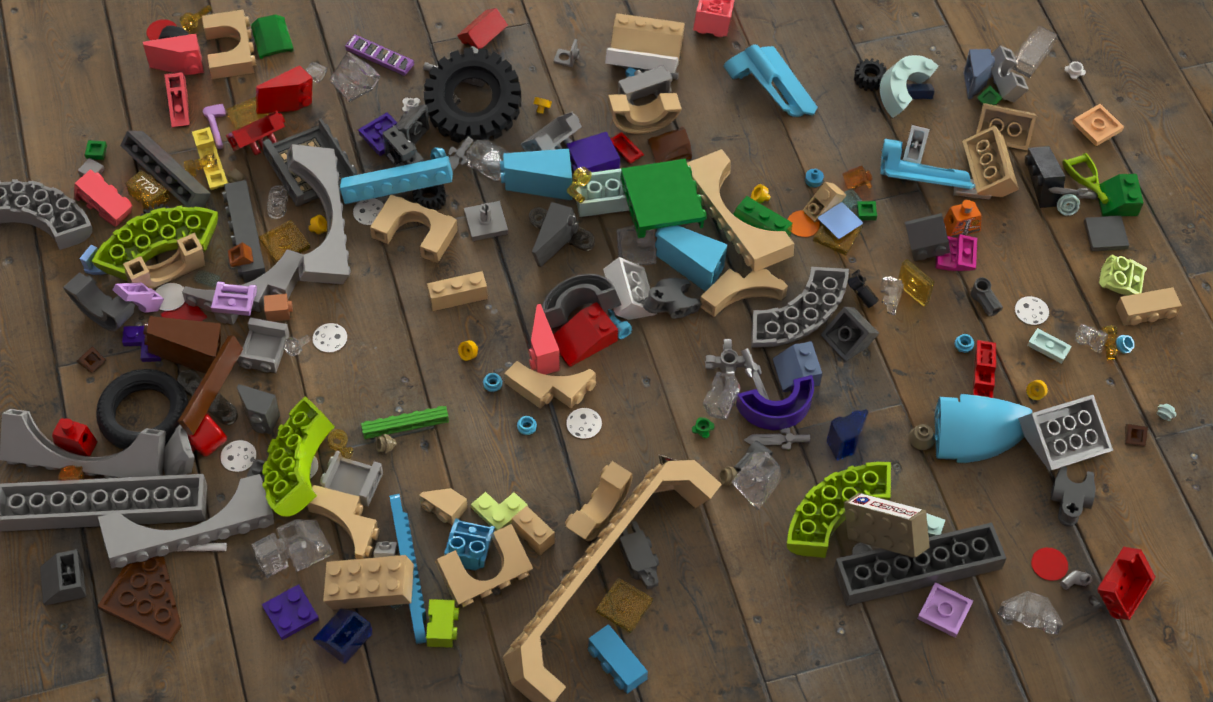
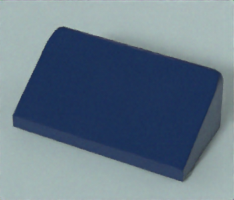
(920, 91)

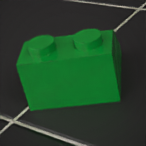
(1123, 196)

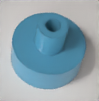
(814, 178)

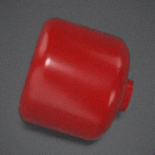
(207, 437)

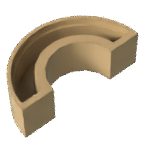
(645, 117)
(604, 503)

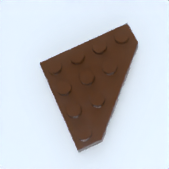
(144, 598)

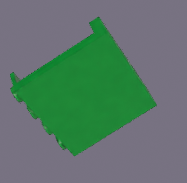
(662, 195)

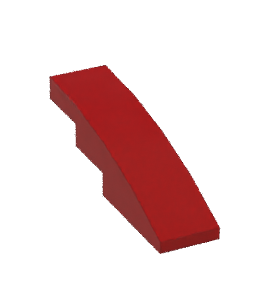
(984, 369)

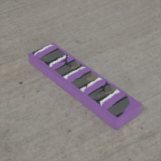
(379, 55)

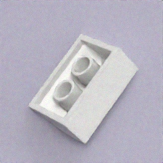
(631, 287)

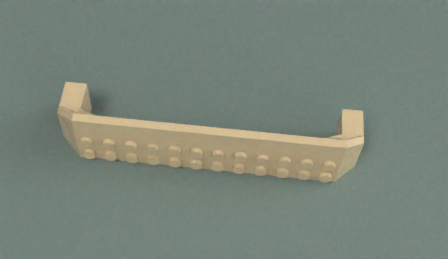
(524, 656)

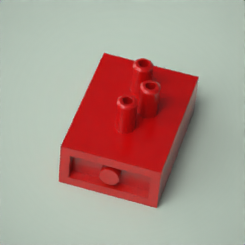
(256, 131)
(1126, 583)

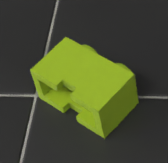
(441, 623)

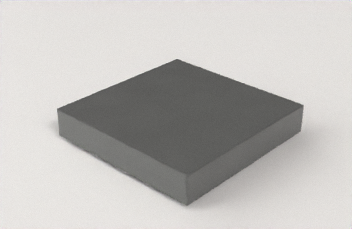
(1106, 233)

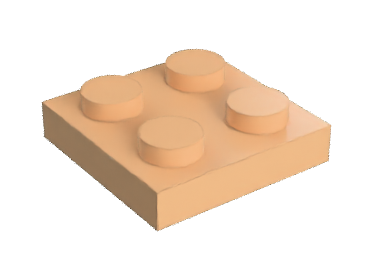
(1098, 125)

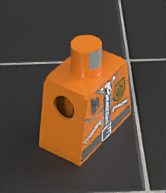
(963, 219)

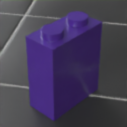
(594, 153)

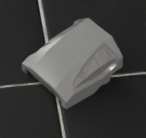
(178, 454)

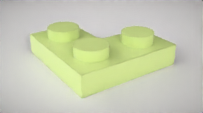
(498, 514)

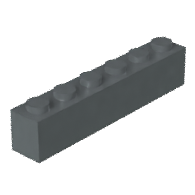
(165, 169)
(244, 227)

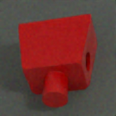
(74, 437)

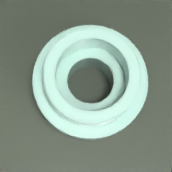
(1166, 412)

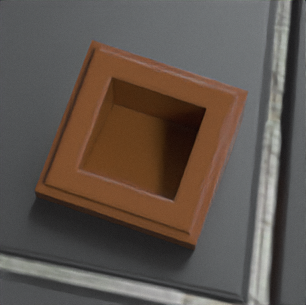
(240, 255)

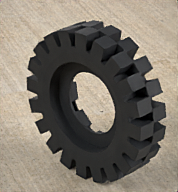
(478, 125)

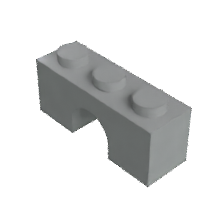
(1010, 85)

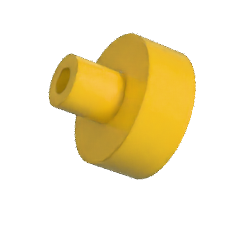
(542, 103)
(760, 194)
(318, 224)
(467, 350)
(1036, 390)

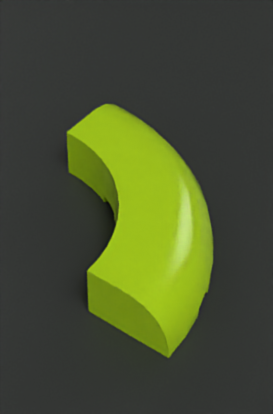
(153, 235)
(291, 458)
(824, 505)

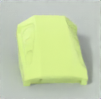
(1122, 275)

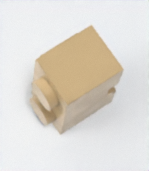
(533, 530)

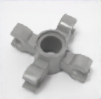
(727, 355)

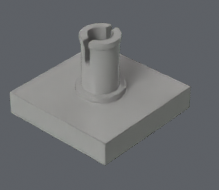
(486, 221)

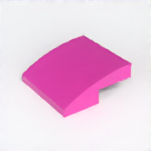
(962, 254)

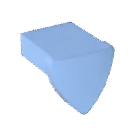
(86, 260)

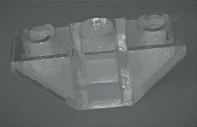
(1032, 611)

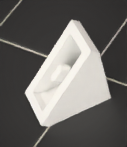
(916, 144)

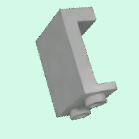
(263, 345)
(352, 477)

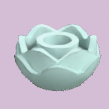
(1069, 209)

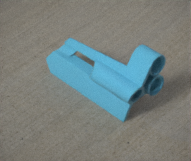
(769, 66)
(894, 167)

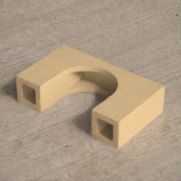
(238, 60)
(400, 211)
(185, 260)
(513, 565)

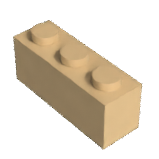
(457, 291)
(1148, 306)

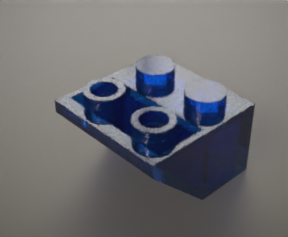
(846, 433)
(344, 634)

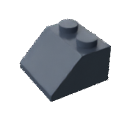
(977, 70)
(797, 362)

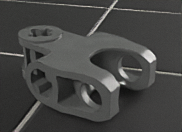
(670, 297)
(1072, 496)

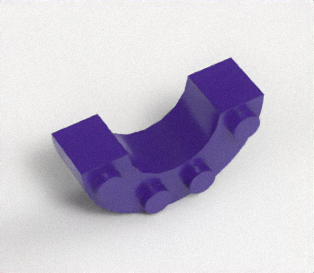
(777, 414)

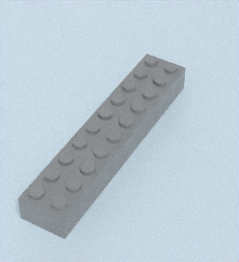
(83, 501)

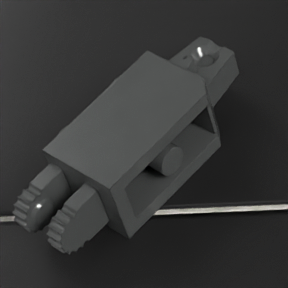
(639, 557)

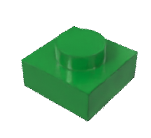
(989, 96)
(95, 150)
(867, 210)

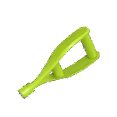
(1087, 182)

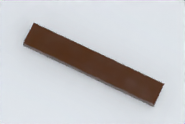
(210, 385)

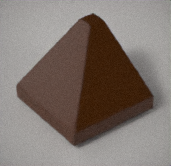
(91, 360)
(1135, 434)

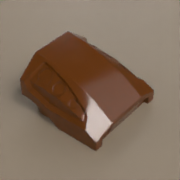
(671, 146)

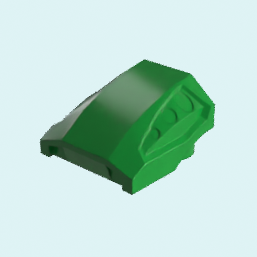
(271, 35)

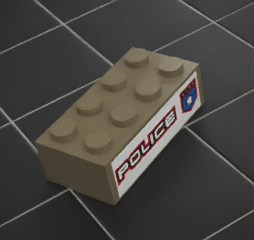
(887, 524)

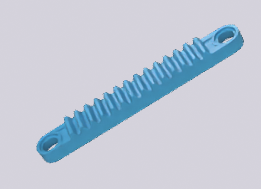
(406, 548)

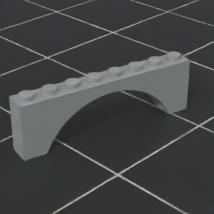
(319, 170)
(26, 444)
(131, 542)

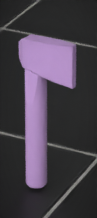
(212, 112)

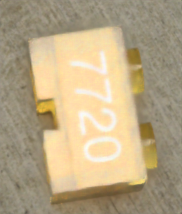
(146, 188)

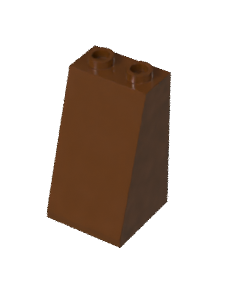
(183, 341)

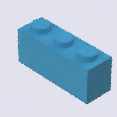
(617, 659)

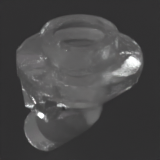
(293, 346)

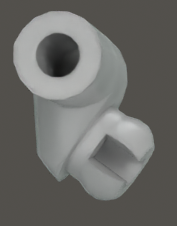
(1077, 578)

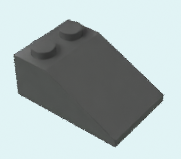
(555, 232)

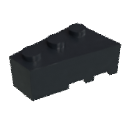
(1044, 174)

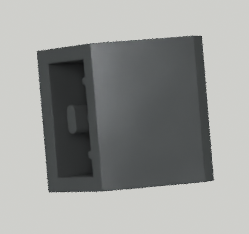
(62, 578)

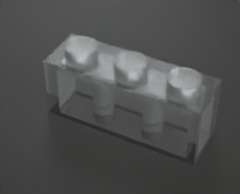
(1034, 51)

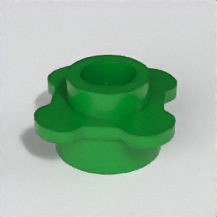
(703, 422)

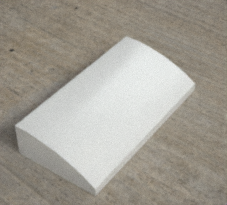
(640, 60)

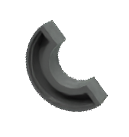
(577, 292)
(100, 308)

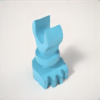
(624, 328)

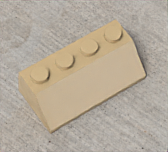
(648, 35)
(990, 163)

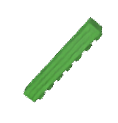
(405, 422)

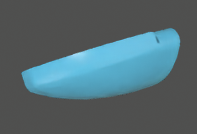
(976, 427)

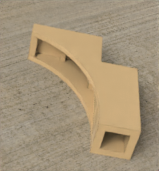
(733, 287)
(541, 388)
(347, 512)

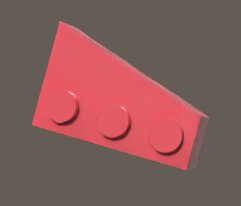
(102, 197)

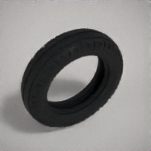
(129, 383)

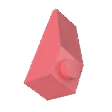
(177, 99)

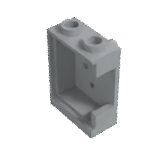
(645, 83)
(553, 134)

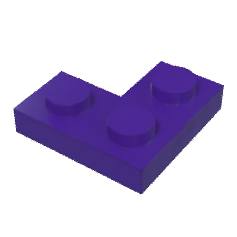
(373, 132)
(135, 337)

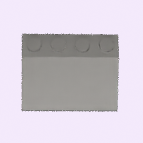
(1067, 432)

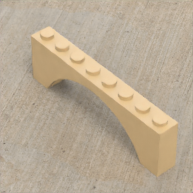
(757, 246)

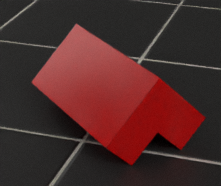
(483, 29)

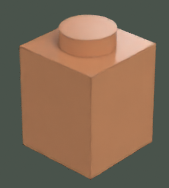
(277, 307)

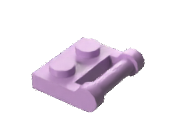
(233, 303)

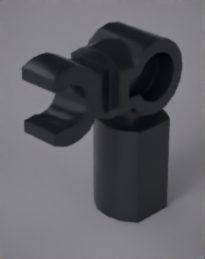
(857, 283)

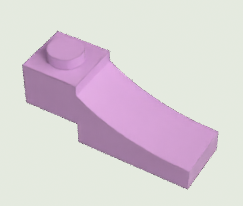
(142, 296)

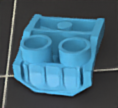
(470, 543)

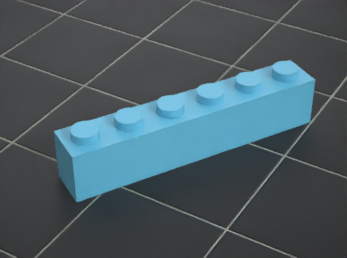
(396, 180)

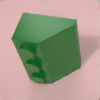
(761, 217)

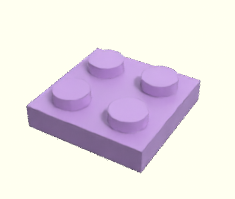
(945, 610)

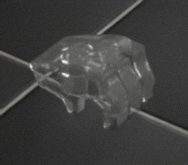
(894, 289)

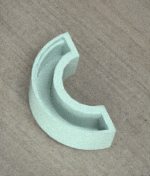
(893, 83)

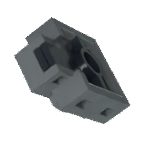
(399, 149)

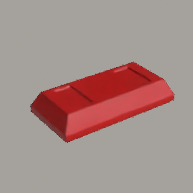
(626, 148)

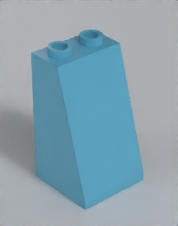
(538, 173)
(691, 254)

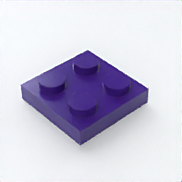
(290, 612)

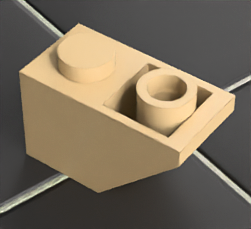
(824, 199)
(444, 503)

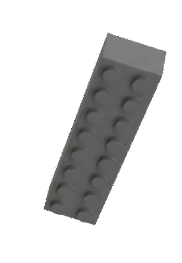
(947, 559)

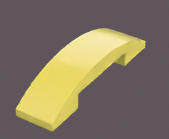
(205, 145)

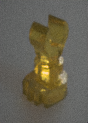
(191, 166)
(1111, 350)

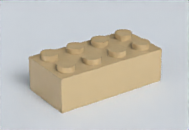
(368, 582)

